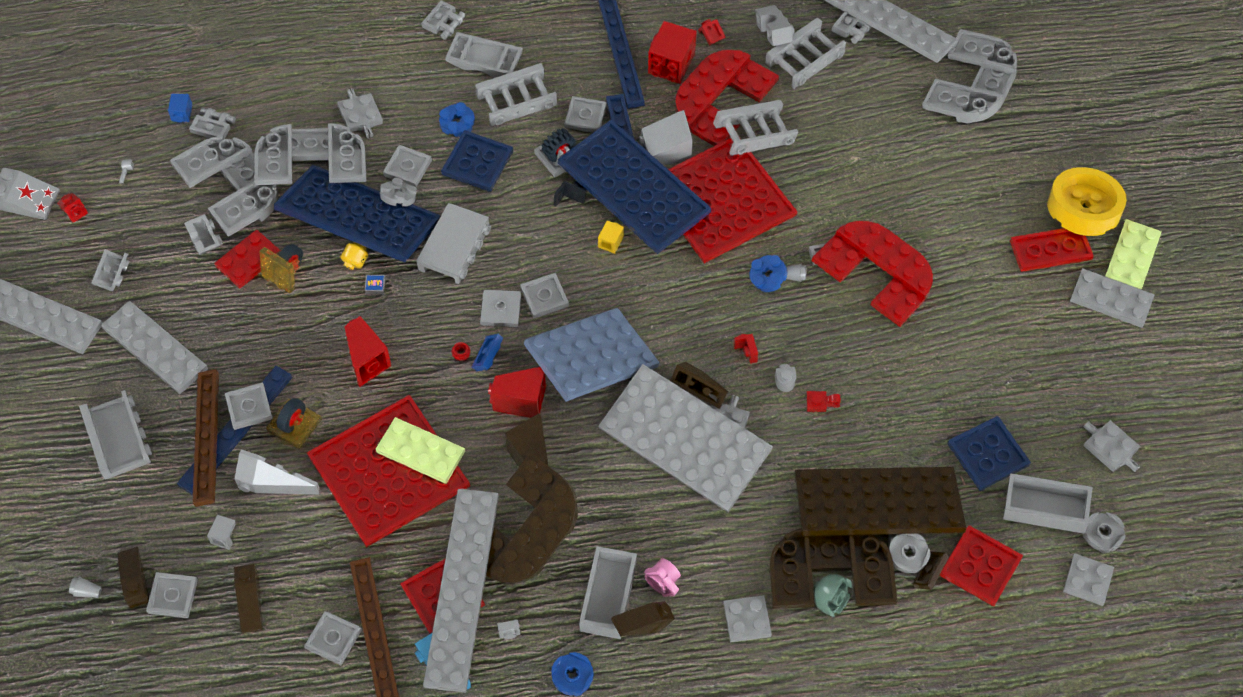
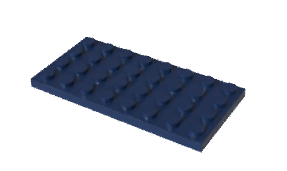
(634, 186)
(357, 214)

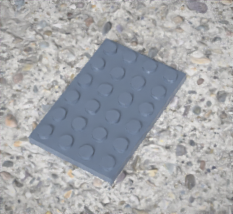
(590, 353)

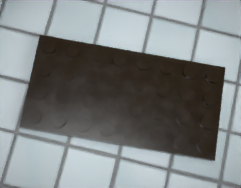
(879, 501)

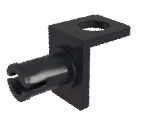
(573, 191)

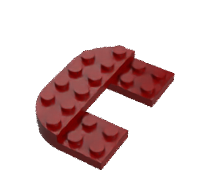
(709, 81)
(871, 240)

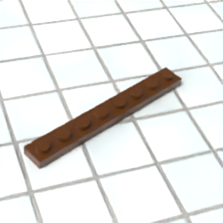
(206, 438)
(373, 628)

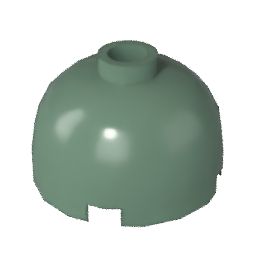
(832, 594)

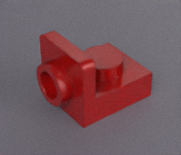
(712, 31)
(749, 347)

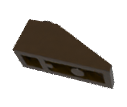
(699, 384)
(132, 578)
(248, 598)
(644, 619)

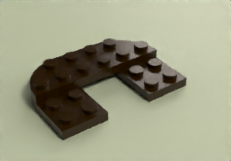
(543, 530)
(800, 555)

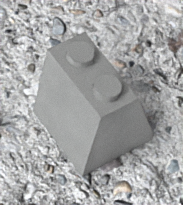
(668, 139)

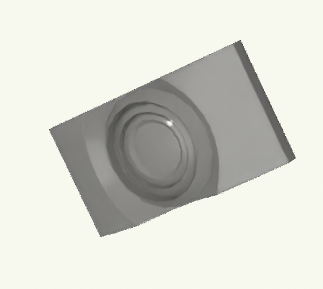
(483, 55)

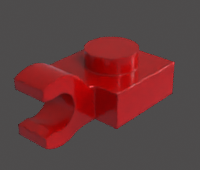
(818, 401)

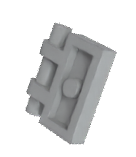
(438, 18)
(846, 25)
(211, 128)

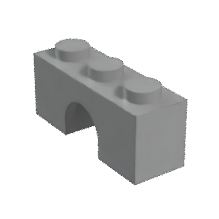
(777, 26)

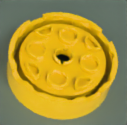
(1089, 186)

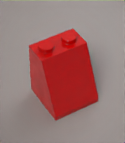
(367, 351)
(518, 392)

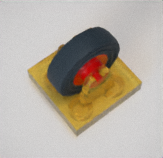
(281, 266)
(294, 423)

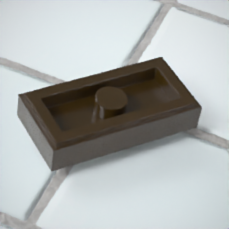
(929, 574)

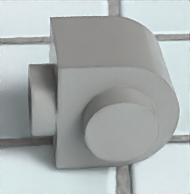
(785, 377)

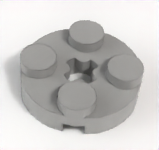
(397, 192)
(1102, 542)
(919, 549)

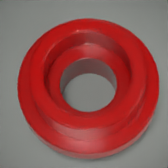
(460, 346)

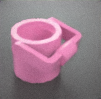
(663, 577)

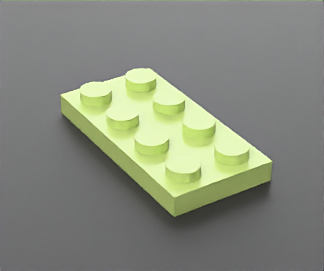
(1133, 254)
(420, 450)

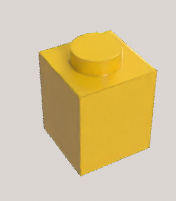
(611, 236)

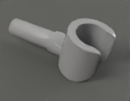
(126, 165)

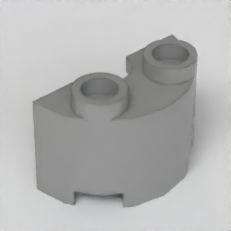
(202, 234)

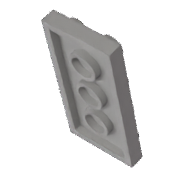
(1112, 298)

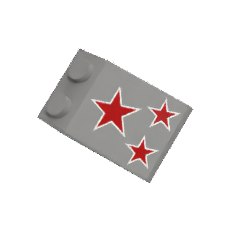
(26, 194)

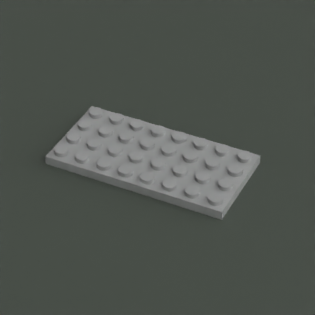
(685, 437)

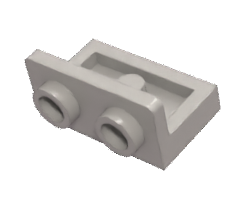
(109, 270)

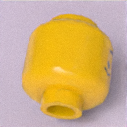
(354, 256)

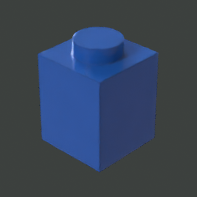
(180, 107)

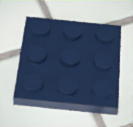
(477, 161)
(988, 453)

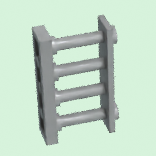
(802, 38)
(514, 80)
(758, 113)

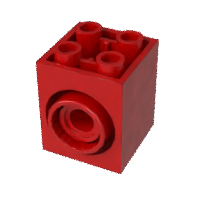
(671, 52)

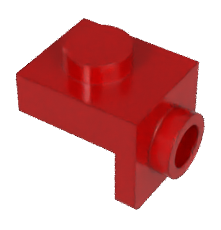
(72, 207)

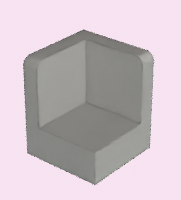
(221, 531)

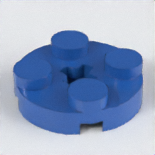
(455, 111)
(761, 266)
(583, 669)

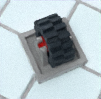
(553, 148)

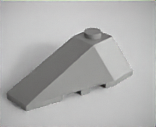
(260, 477)

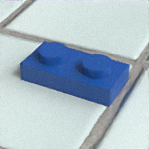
(487, 352)

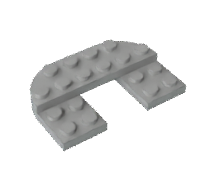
(990, 85)
(283, 145)
(236, 163)

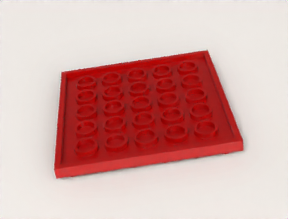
(740, 198)
(374, 489)

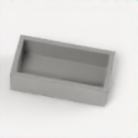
(1048, 503)
(607, 591)

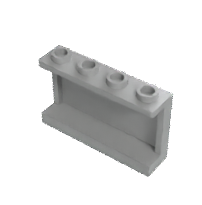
(454, 242)
(116, 436)

